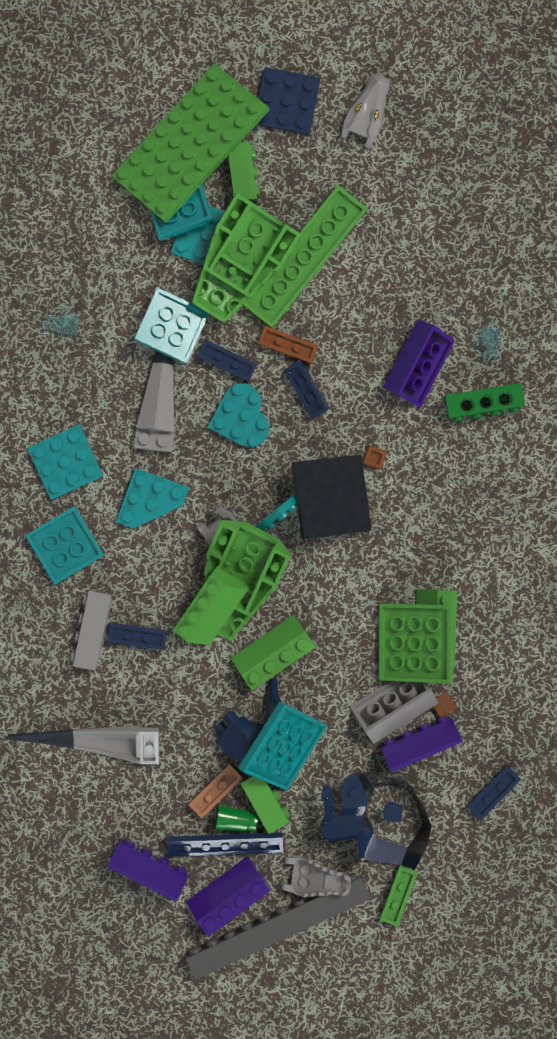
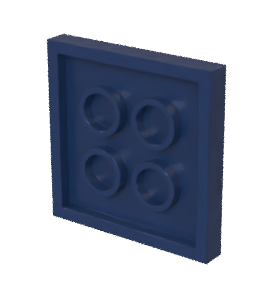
(290, 100)

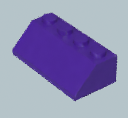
(419, 363)
(421, 743)
(148, 870)
(228, 896)

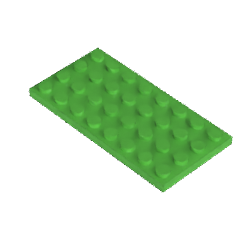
(190, 143)

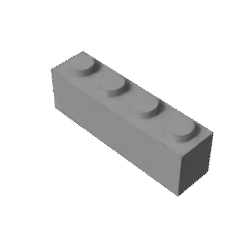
(92, 630)

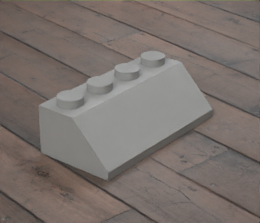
(392, 707)

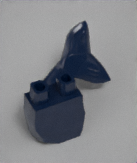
(241, 733)

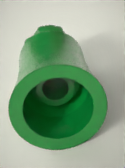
(235, 819)

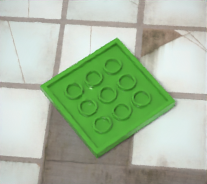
(416, 643)

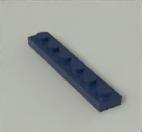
(225, 844)

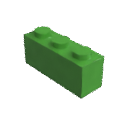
(243, 171)
(266, 803)

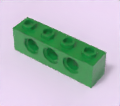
(512, 392)

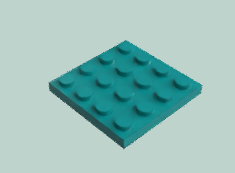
(282, 746)

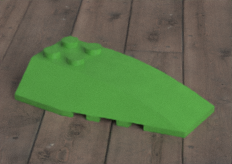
(241, 257)
(252, 559)

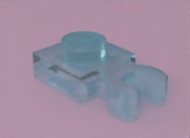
(66, 324)
(490, 339)

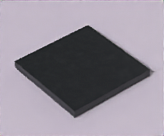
(331, 496)

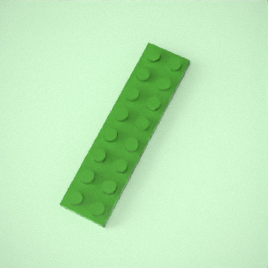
(314, 247)

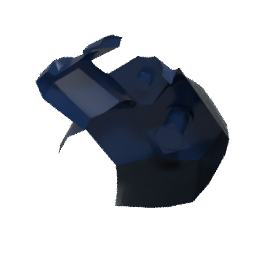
(353, 821)

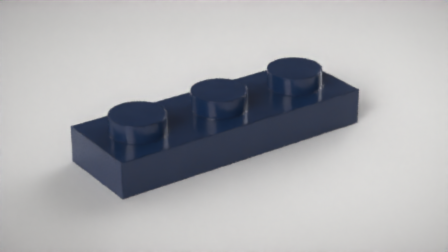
(227, 360)
(306, 389)
(137, 636)
(494, 792)

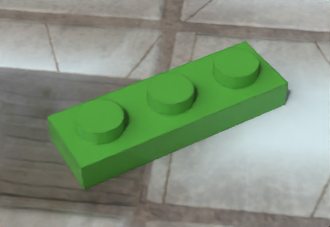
(398, 895)

